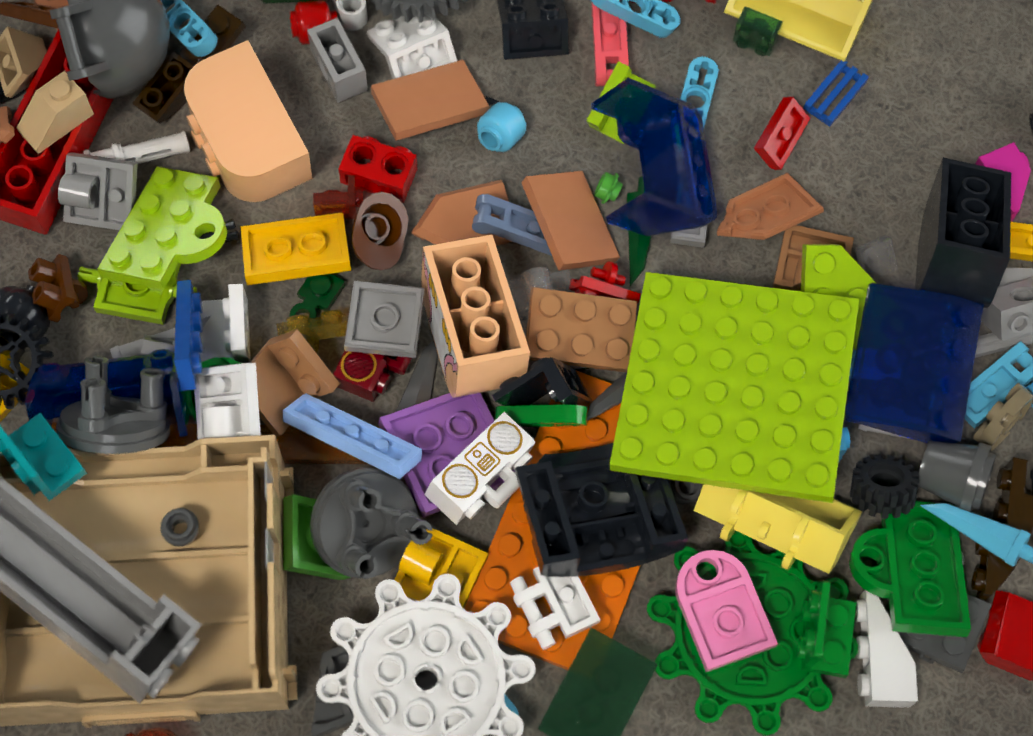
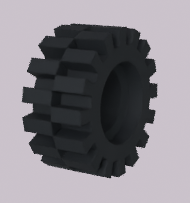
(870, 491)

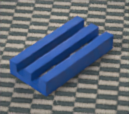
(851, 73)

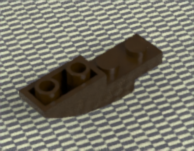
(165, 91)
(1014, 511)

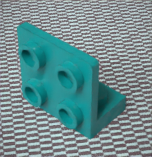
(40, 458)

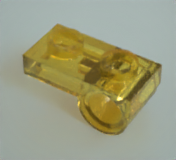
(329, 325)

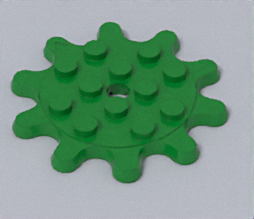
(767, 677)

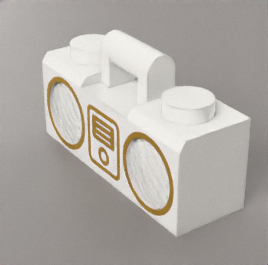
(468, 477)

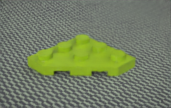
(832, 271)

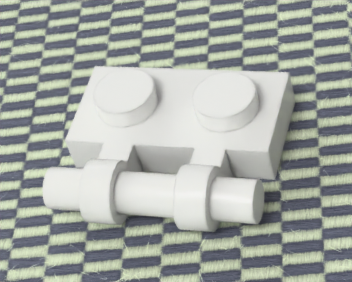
(567, 600)

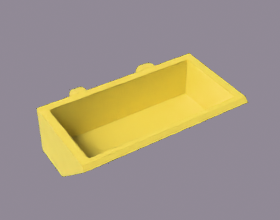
(818, 24)
(796, 526)

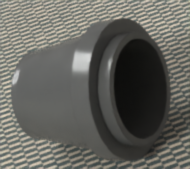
(957, 472)

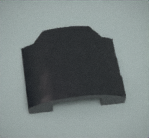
(595, 517)

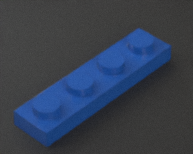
(187, 335)

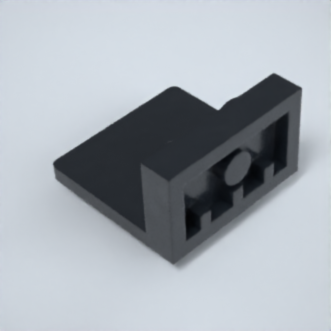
(533, 28)
(544, 377)

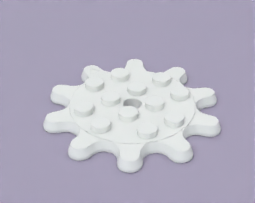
(431, 637)

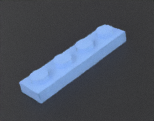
(352, 435)

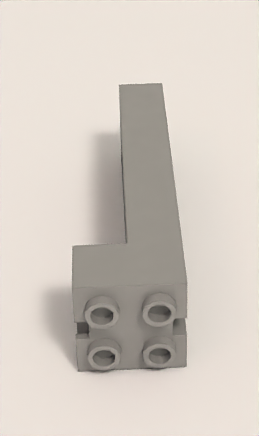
(89, 600)

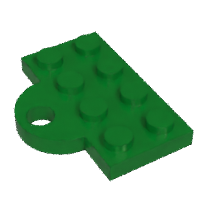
(917, 572)

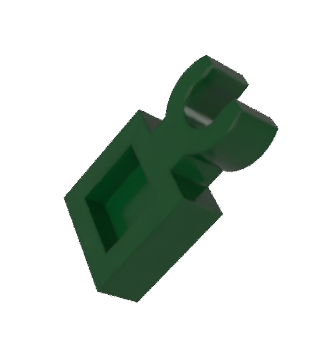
(318, 293)

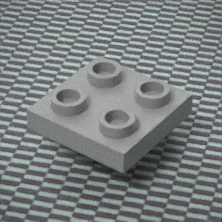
(97, 190)

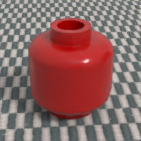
(309, 15)

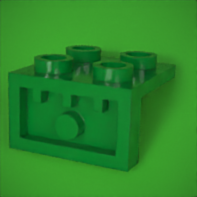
(827, 634)

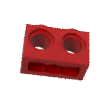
(375, 175)

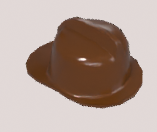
(380, 230)

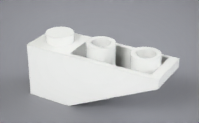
(887, 664)

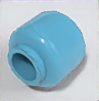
(501, 127)

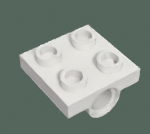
(227, 401)

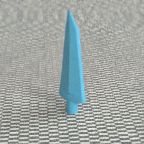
(994, 536)

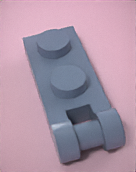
(514, 222)

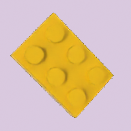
(295, 248)

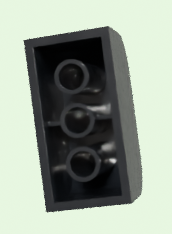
(965, 232)

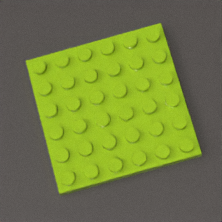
(736, 386)

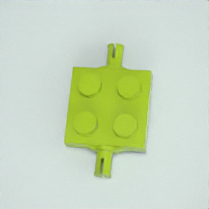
(131, 300)

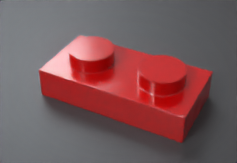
(782, 133)

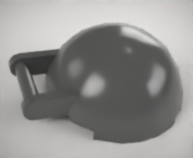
(114, 42)

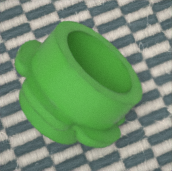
(608, 187)

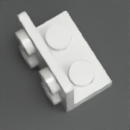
(413, 45)
(228, 327)

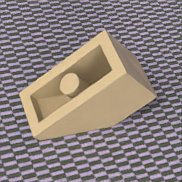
(19, 60)
(54, 112)

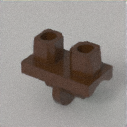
(56, 286)

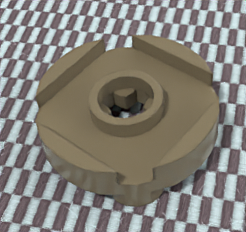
(1004, 416)

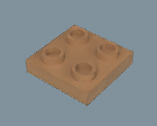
(790, 256)

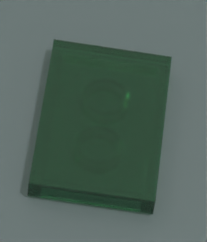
(598, 689)

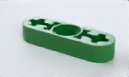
(545, 415)

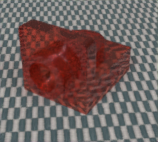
(336, 202)

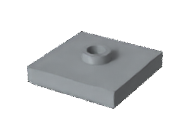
(384, 319)

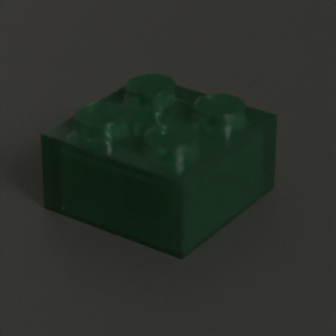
(757, 31)

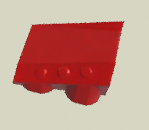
(1009, 635)

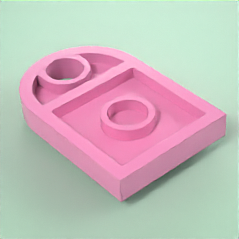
(723, 611)

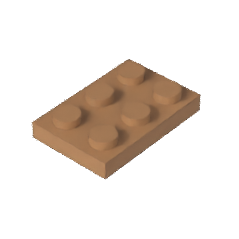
(581, 329)

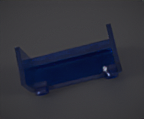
(671, 157)
(60, 385)

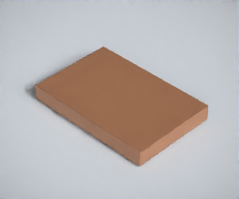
(429, 99)
(570, 220)

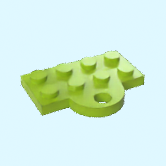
(166, 229)

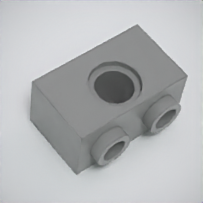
(337, 60)
(1011, 310)

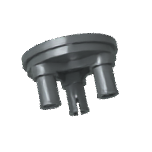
(112, 422)
(365, 522)

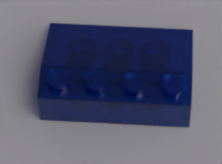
(914, 363)

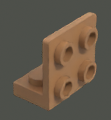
(284, 373)

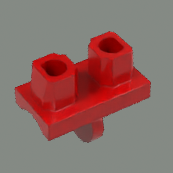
(605, 285)

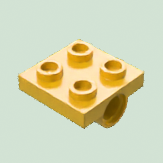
(439, 556)

